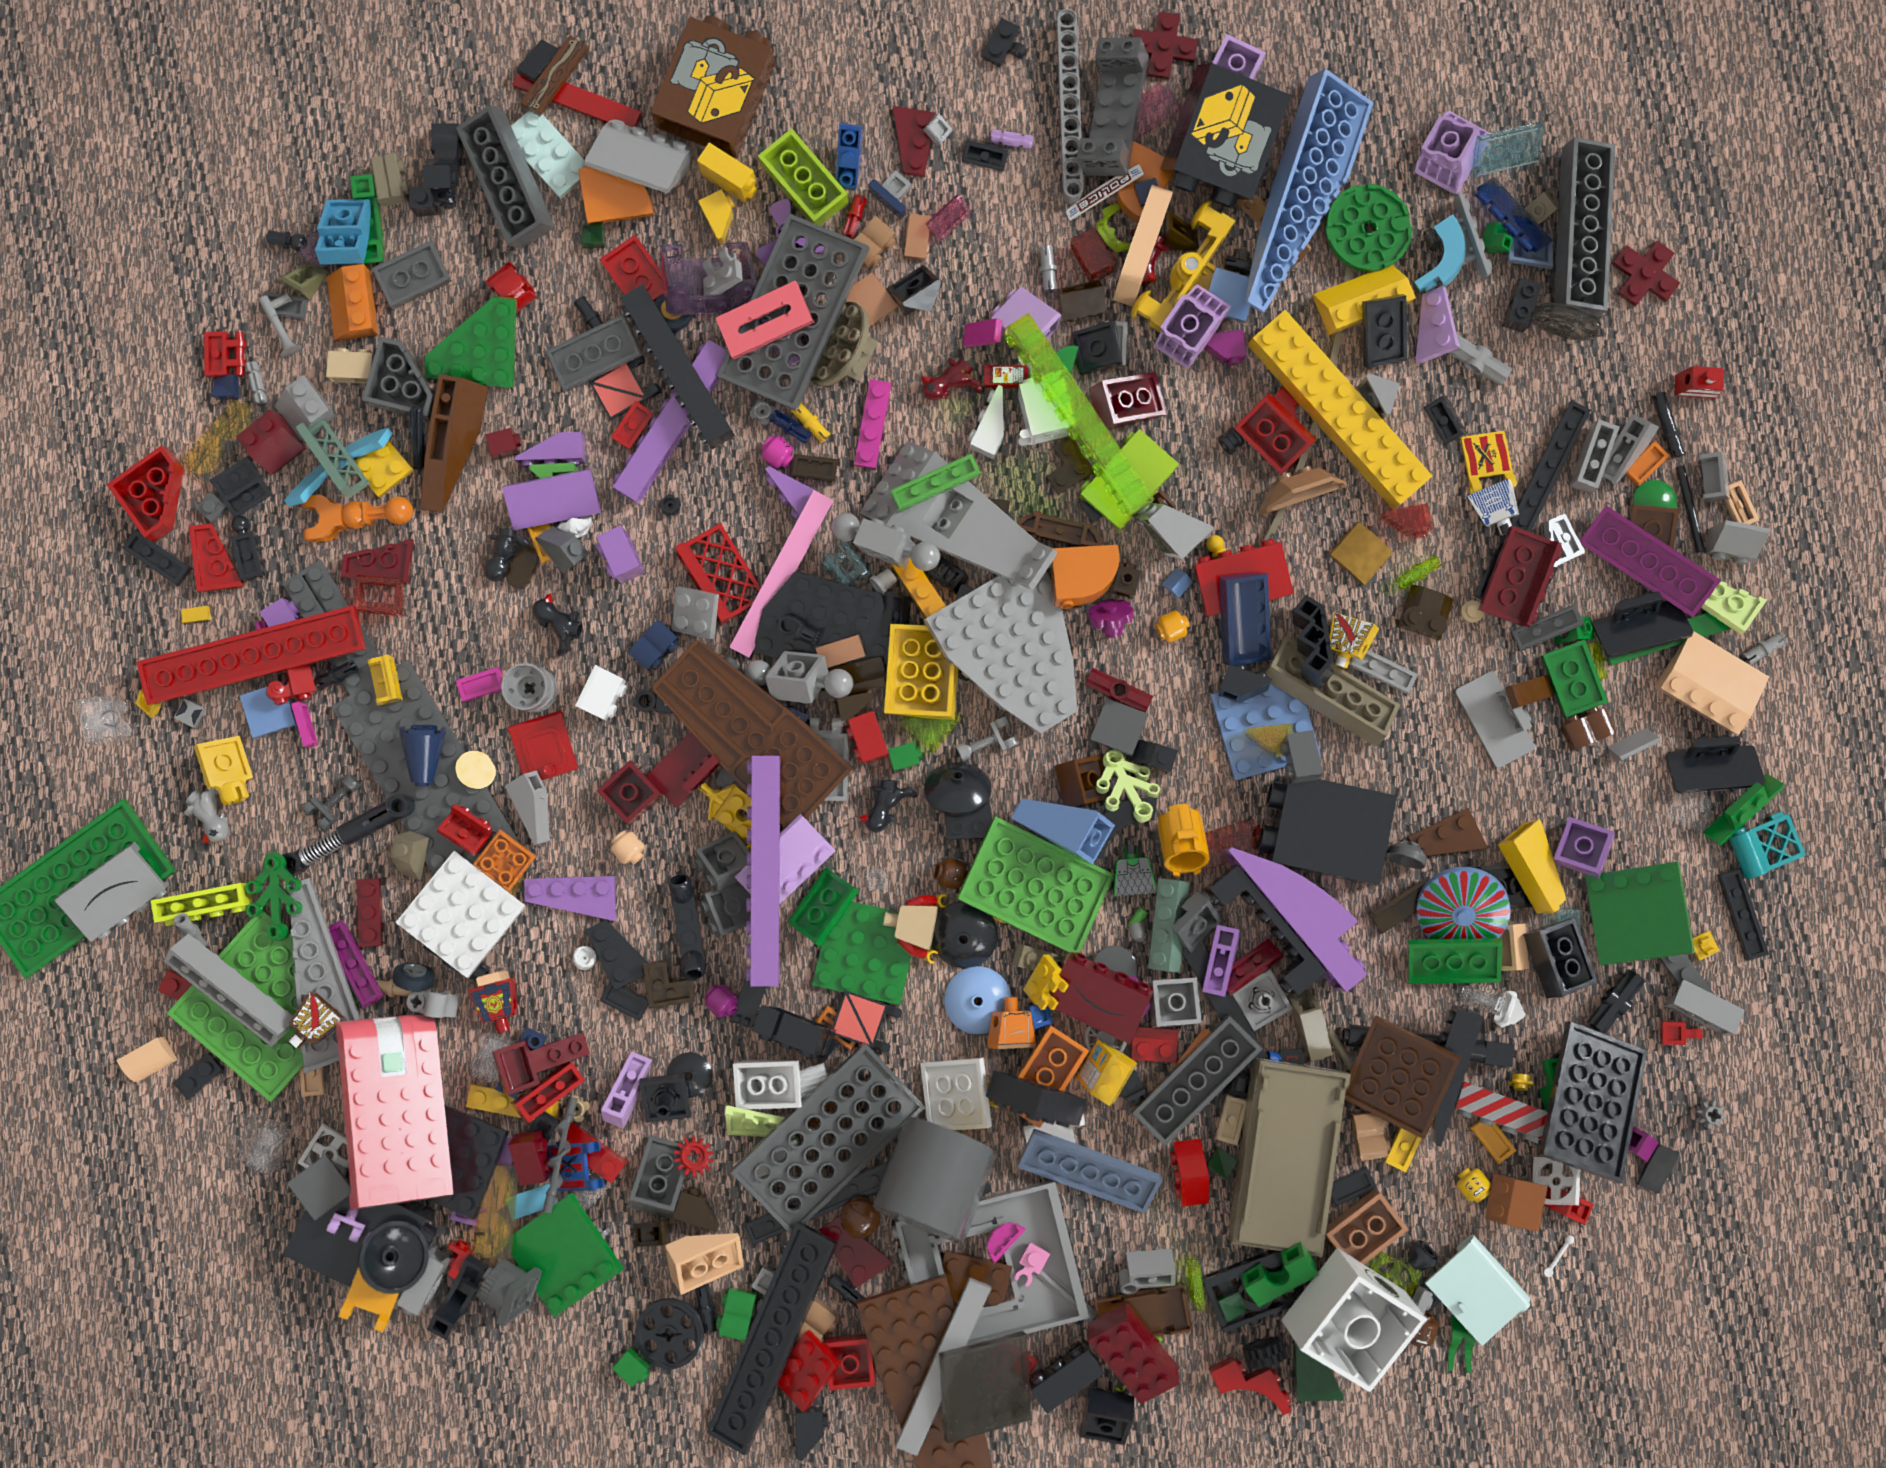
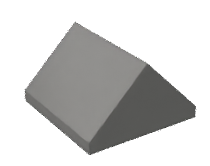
(1379, 393)

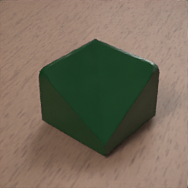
(593, 235)
(1221, 1162)
(1231, 1304)

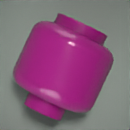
(721, 1001)

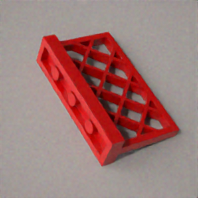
(701, 578)

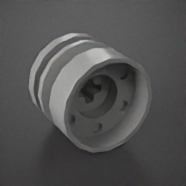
(517, 689)

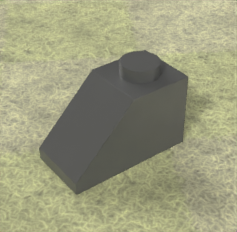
(562, 548)

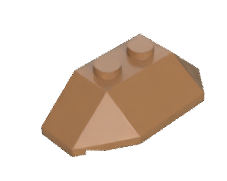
(1299, 488)

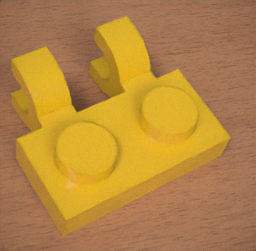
(1045, 979)

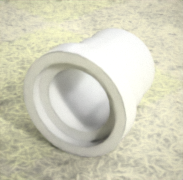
(883, 581)

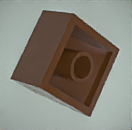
(1079, 779)

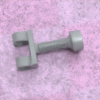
(965, 750)

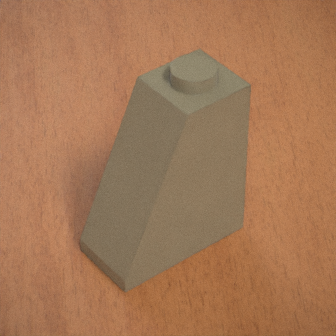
(1310, 1025)

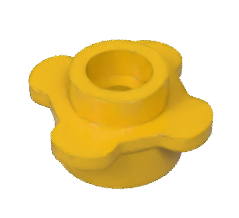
(1521, 1082)

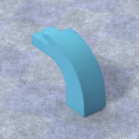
(1453, 240)

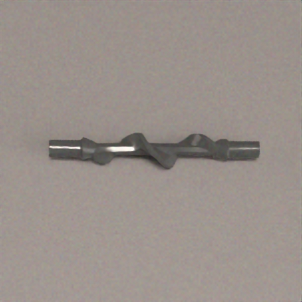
(564, 1148)

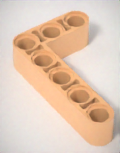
(1142, 245)

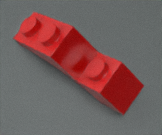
(1229, 1377)

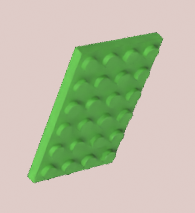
(1035, 886)

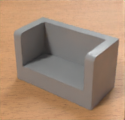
(1715, 476)

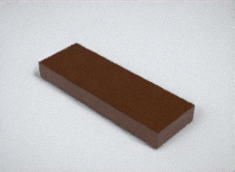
(1529, 691)

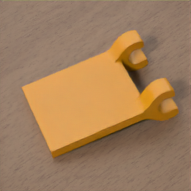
(367, 1298)

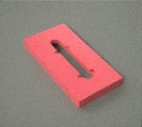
(744, 343)

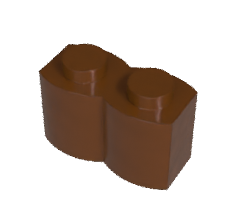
(1587, 729)

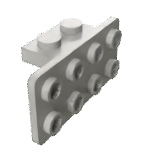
(1495, 722)

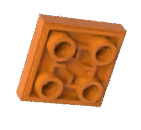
(504, 860)

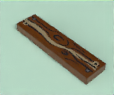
(554, 75)

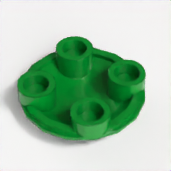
(1655, 494)

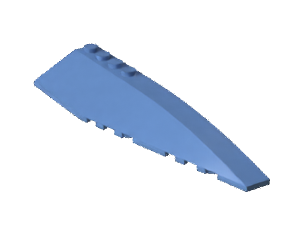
(1307, 179)

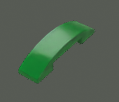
(364, 188)

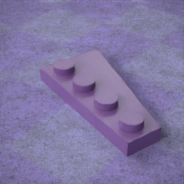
(576, 894)

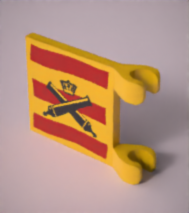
(1486, 457)

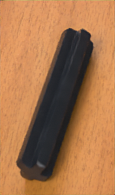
(417, 437)

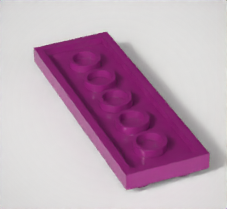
(1649, 561)

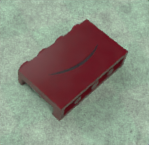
(1102, 997)

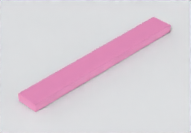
(783, 568)

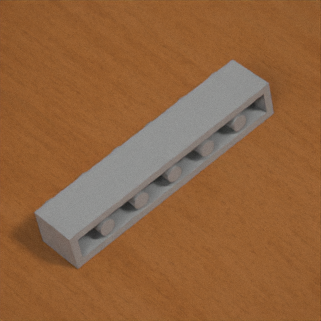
(229, 989)

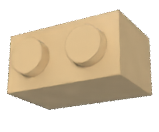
(349, 366)

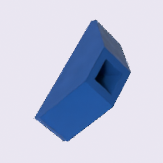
(849, 155)

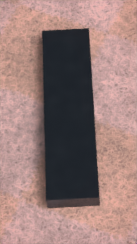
(1743, 914)

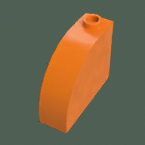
(1151, 166)
(612, 197)
(1082, 574)

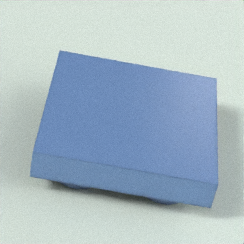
(1232, 290)
(264, 716)

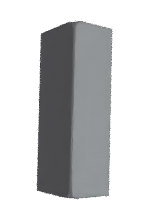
(1633, 744)

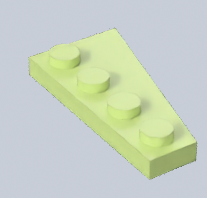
(1733, 607)

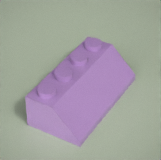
(800, 855)

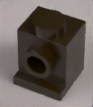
(1124, 588)

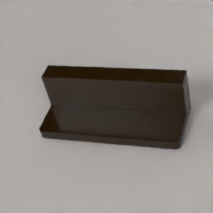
(865, 674)
(1398, 908)

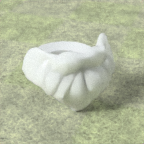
(576, 526)
(1511, 1010)

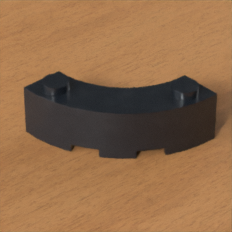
(447, 148)
(1123, 817)

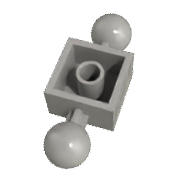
(884, 542)
(799, 677)

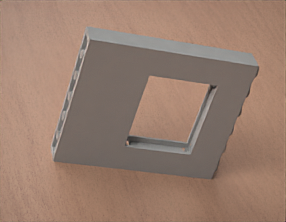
(1035, 1306)

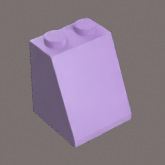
(1023, 302)

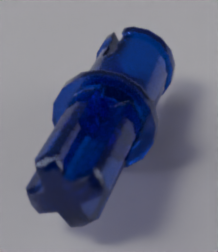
(790, 426)

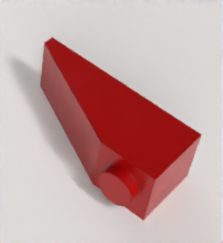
(603, 1162)

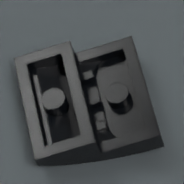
(241, 487)

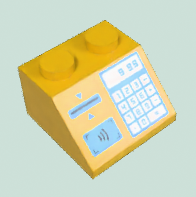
(1105, 1072)

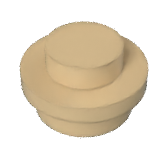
(1470, 611)

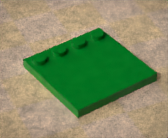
(1640, 914)
(567, 1251)

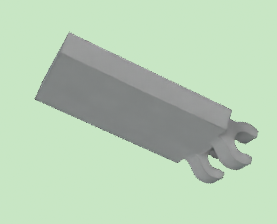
(839, 743)

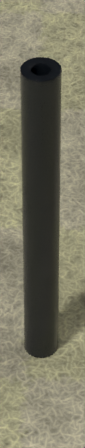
(1690, 509)

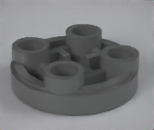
(1117, 959)

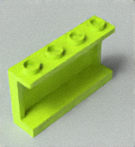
(1151, 465)

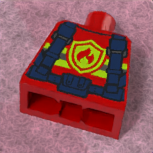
(496, 1003)

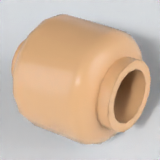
(627, 847)

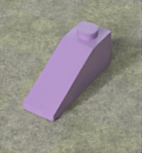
(625, 1090)

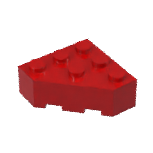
(151, 492)

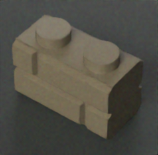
(389, 179)

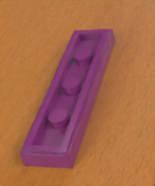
(355, 965)

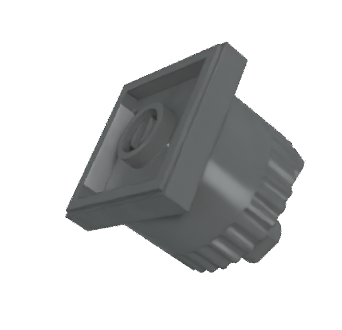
(509, 1290)

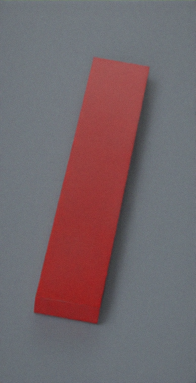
(587, 103)

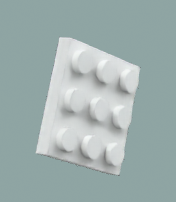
(956, 1093)

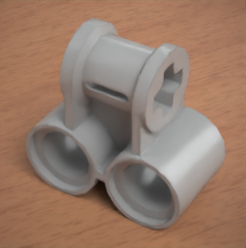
(433, 1004)

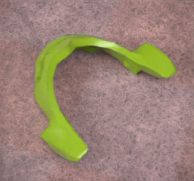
(1107, 233)

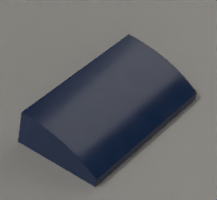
(1245, 618)

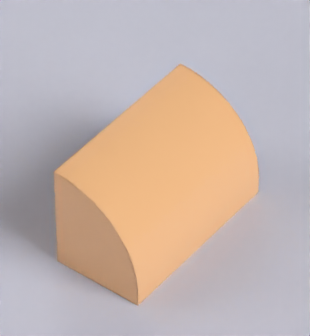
(1514, 948)
(147, 1059)

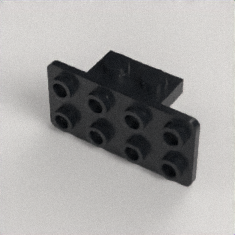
(1641, 625)
(1714, 765)

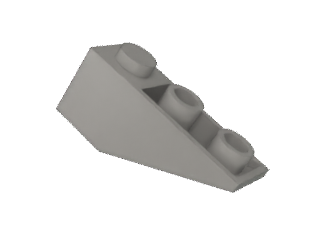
(531, 804)

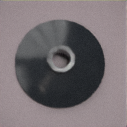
(697, 1066)

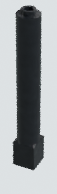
(1484, 1050)

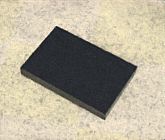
(1384, 330)

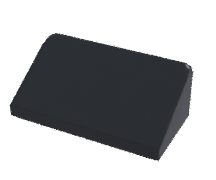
(985, 154)
(1445, 419)

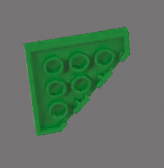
(480, 347)

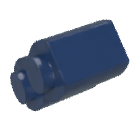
(654, 645)

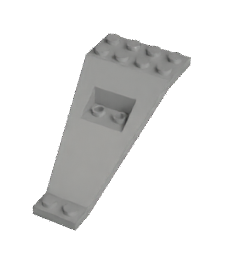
(959, 522)

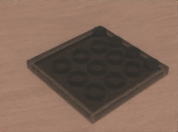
(985, 1386)

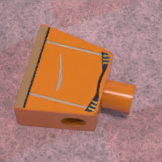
(1011, 1027)

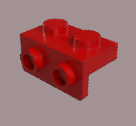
(465, 829)

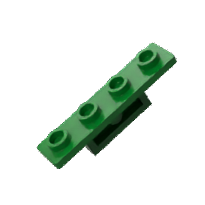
(1743, 810)

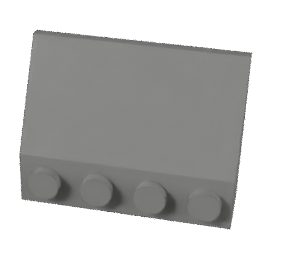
(639, 156)

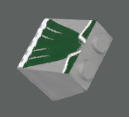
(1172, 530)

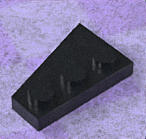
(617, 956)

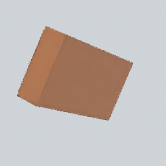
(917, 237)
(842, 650)

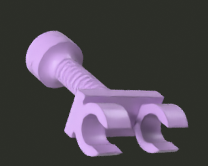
(337, 1218)

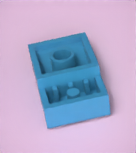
(343, 232)

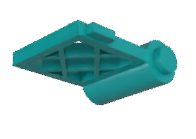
(1750, 849)

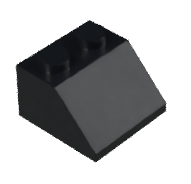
(1107, 1416)

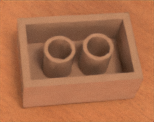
(1366, 1227)

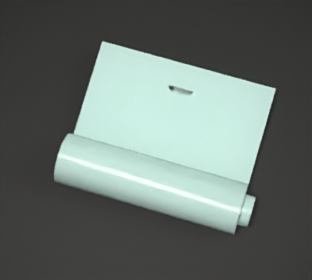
(1482, 1286)

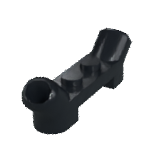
(687, 926)

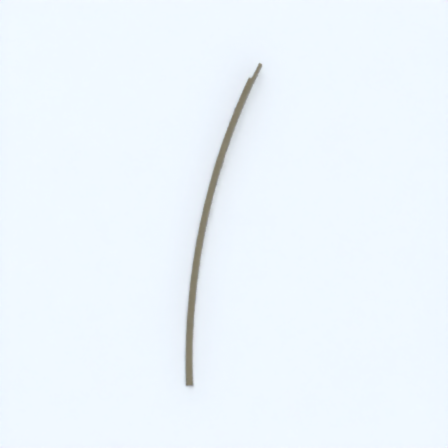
(1313, 428)

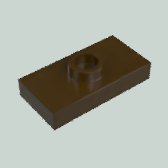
(814, 468)

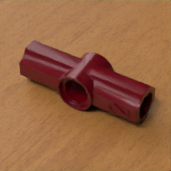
(1132, 696)

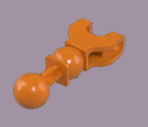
(355, 514)

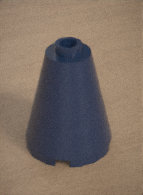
(422, 751)

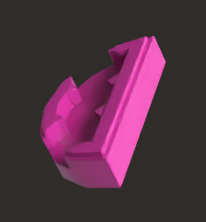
(1002, 1238)

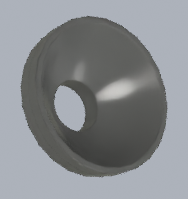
(1407, 854)

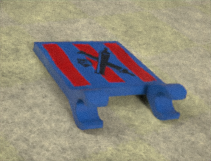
(575, 1167)

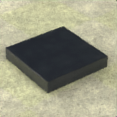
(1097, 347)

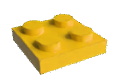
(384, 468)

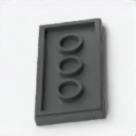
(594, 353)

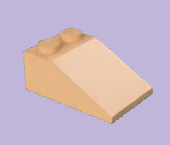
(703, 1259)

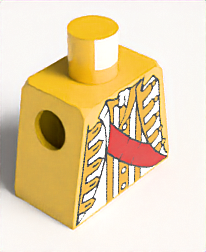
(1350, 638)

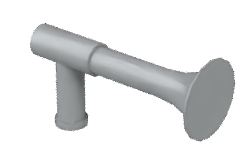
(269, 307)

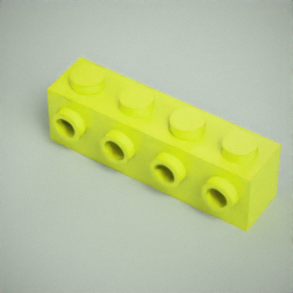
(202, 902)

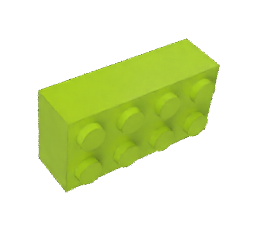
(803, 178)

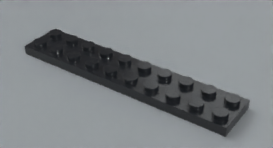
(772, 1338)

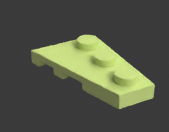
(750, 1123)

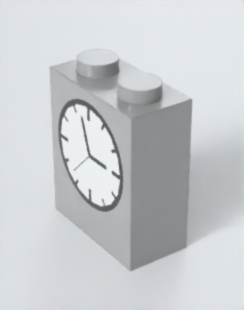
(421, 1294)

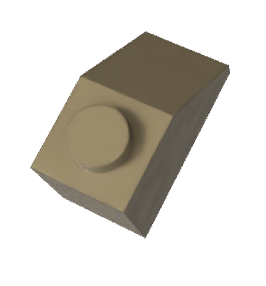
(409, 853)

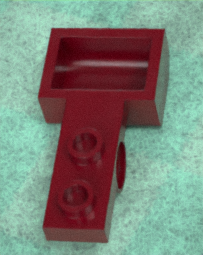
(520, 1065)

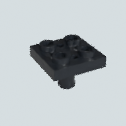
(665, 1105)

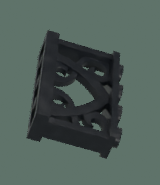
(1224, 1277)

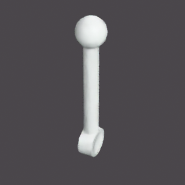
(1548, 1271)

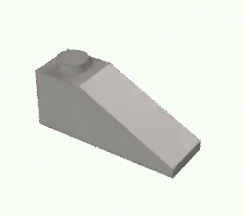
(1629, 446)

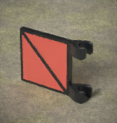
(621, 388)
(861, 1019)

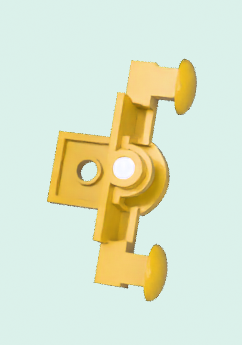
(1189, 269)

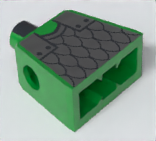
(1133, 874)

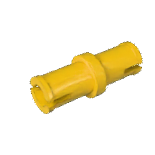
(811, 423)

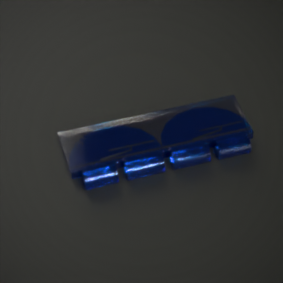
(1517, 219)

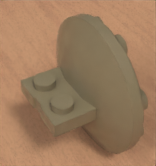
(847, 347)

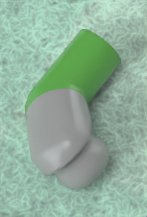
(1135, 925)

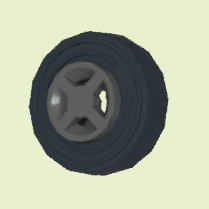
(413, 977)

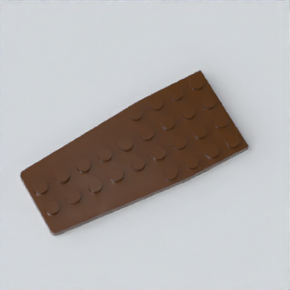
(743, 721)
(903, 1337)

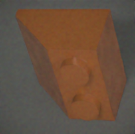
(1516, 1202)

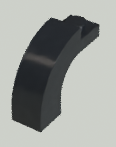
(459, 1298)

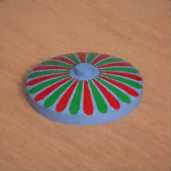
(1463, 905)

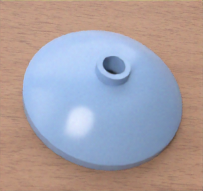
(963, 990)

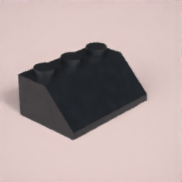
(1560, 958)

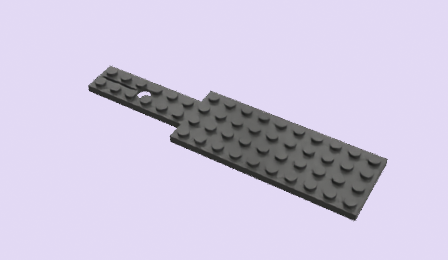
(377, 734)

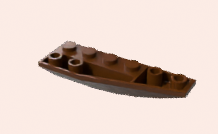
(451, 437)

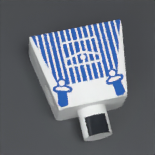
(1496, 505)

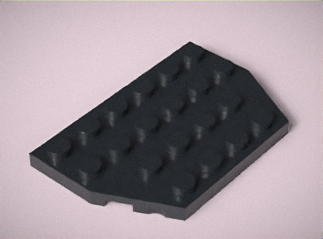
(827, 606)

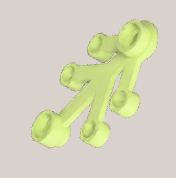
(1128, 784)

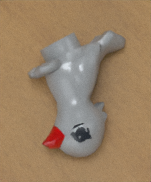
(205, 809)

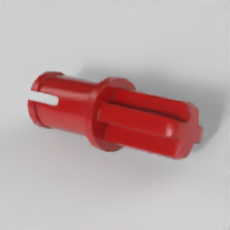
(854, 216)

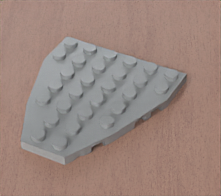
(1012, 649)

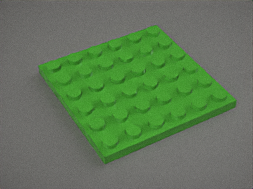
(272, 971)

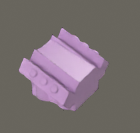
(1449, 152)
(1191, 325)

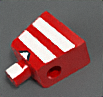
(1704, 382)

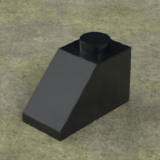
(1154, 756)
(809, 1429)

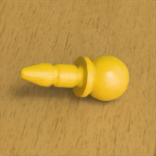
(1215, 544)

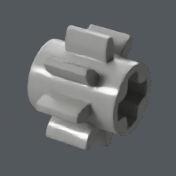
(1703, 1114)

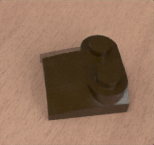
(1426, 612)

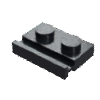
(895, 611)

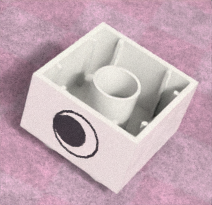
(1353, 1320)

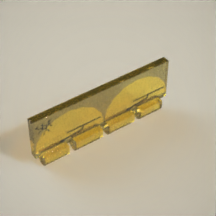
(221, 446)
(500, 1214)

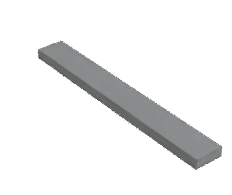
(929, 1395)

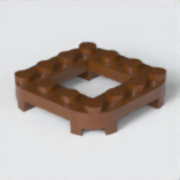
(1061, 531)

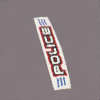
(1103, 192)

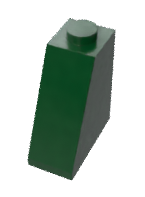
(1313, 1379)

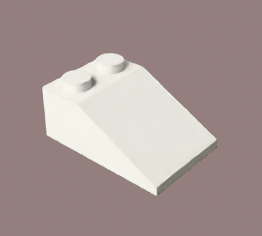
(767, 1084)

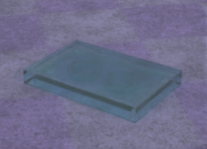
(1508, 148)

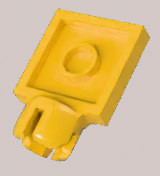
(225, 768)

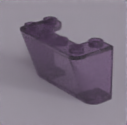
(685, 282)

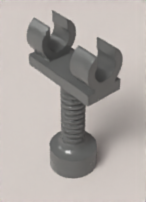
(349, 783)

